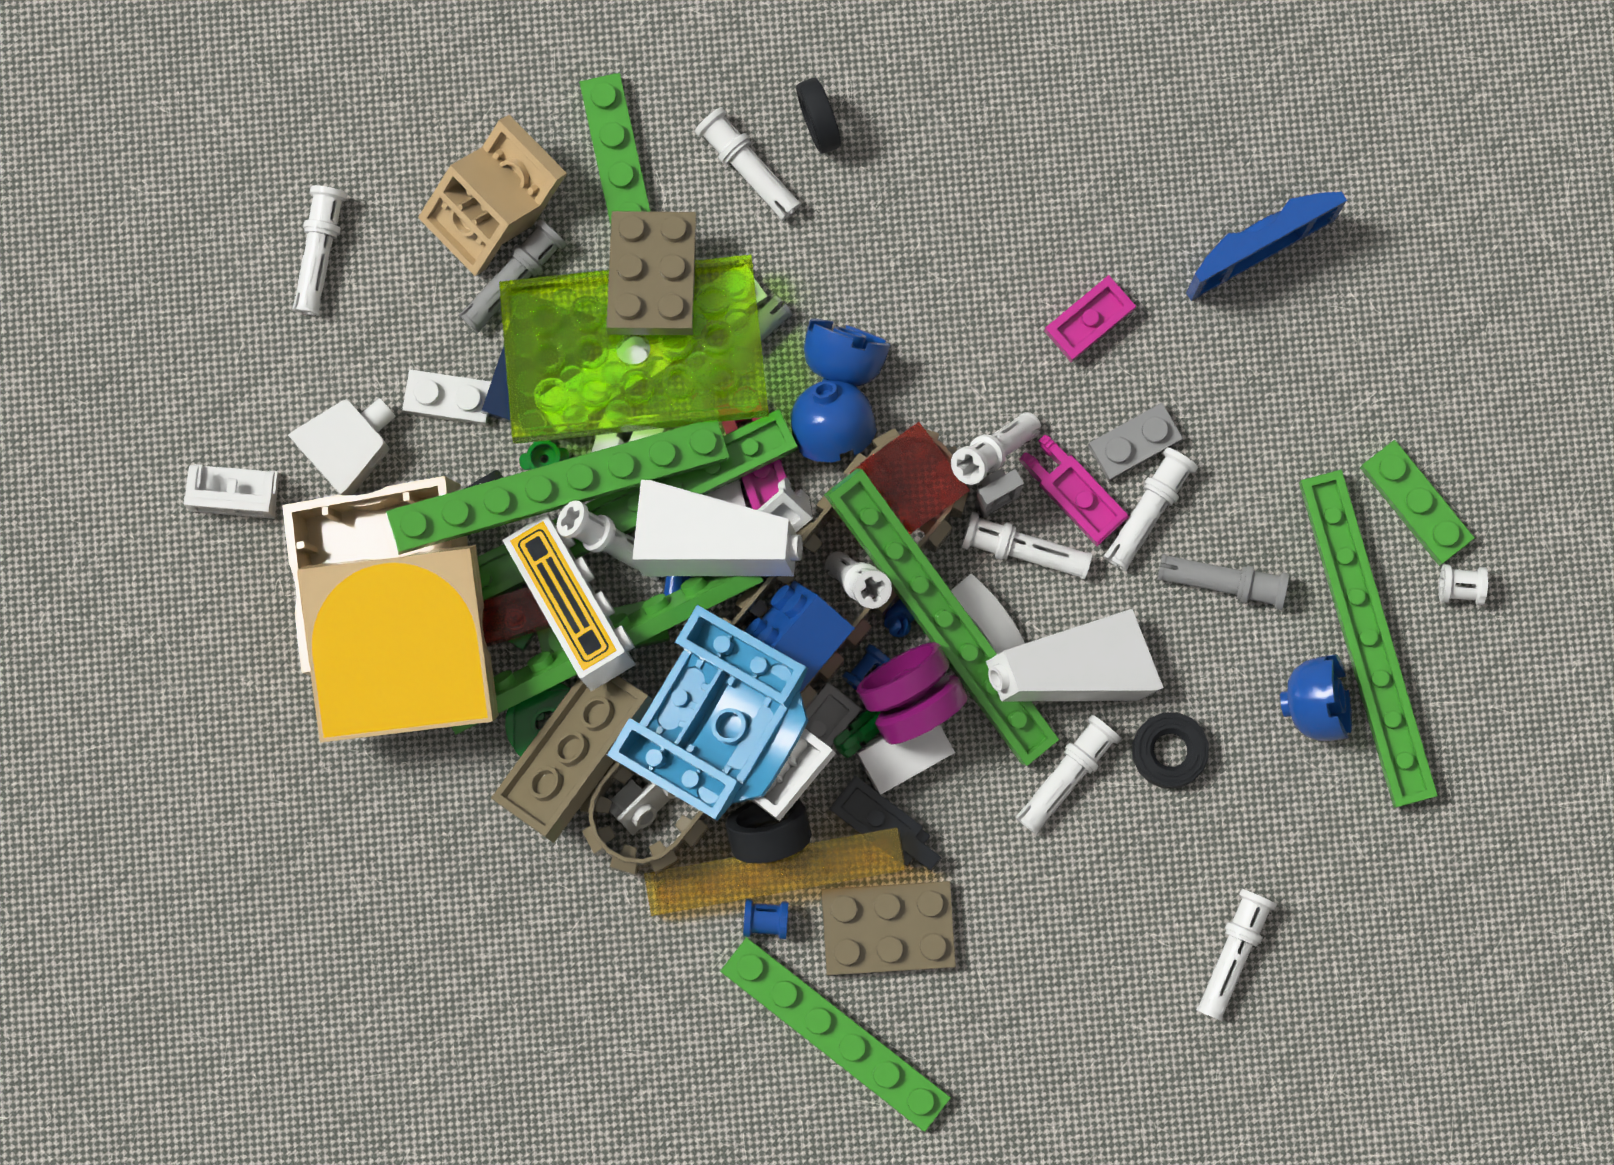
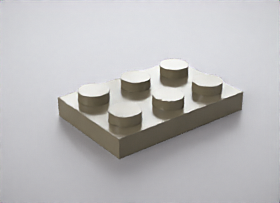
(651, 273)
(888, 928)

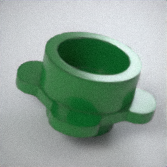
(532, 458)

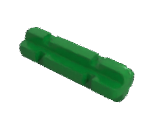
(862, 730)

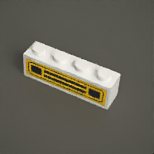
(570, 603)

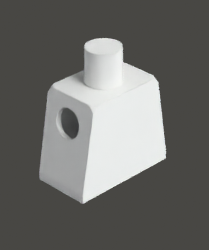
(345, 443)

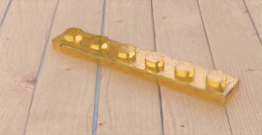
(813, 866)

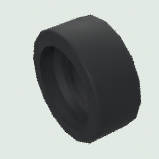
(762, 838)

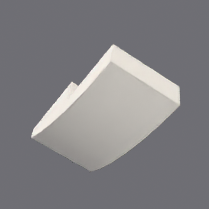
(987, 614)

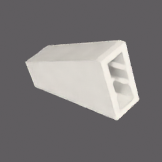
(709, 537)
(1079, 664)

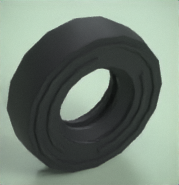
(818, 115)
(1188, 731)

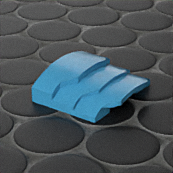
(718, 719)

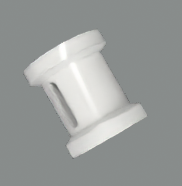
(1477, 579)

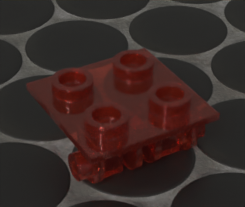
(913, 477)

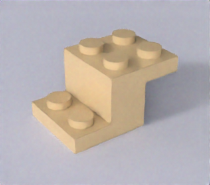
(492, 195)

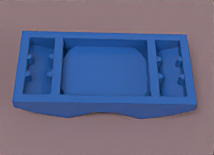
(1265, 238)

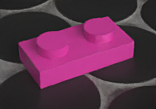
(1090, 318)

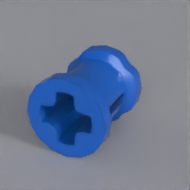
(872, 657)
(765, 919)

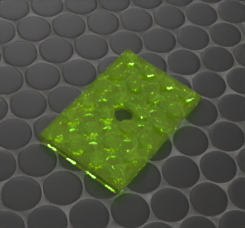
(574, 385)

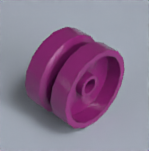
(912, 693)

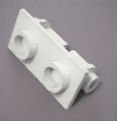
(637, 806)

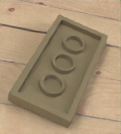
(569, 755)

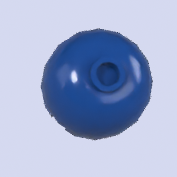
(844, 352)
(832, 421)
(1318, 699)

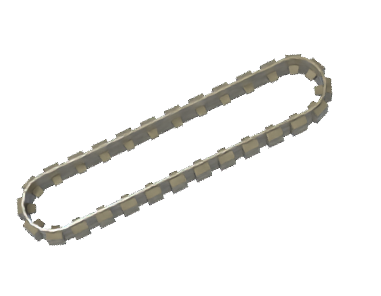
(747, 605)

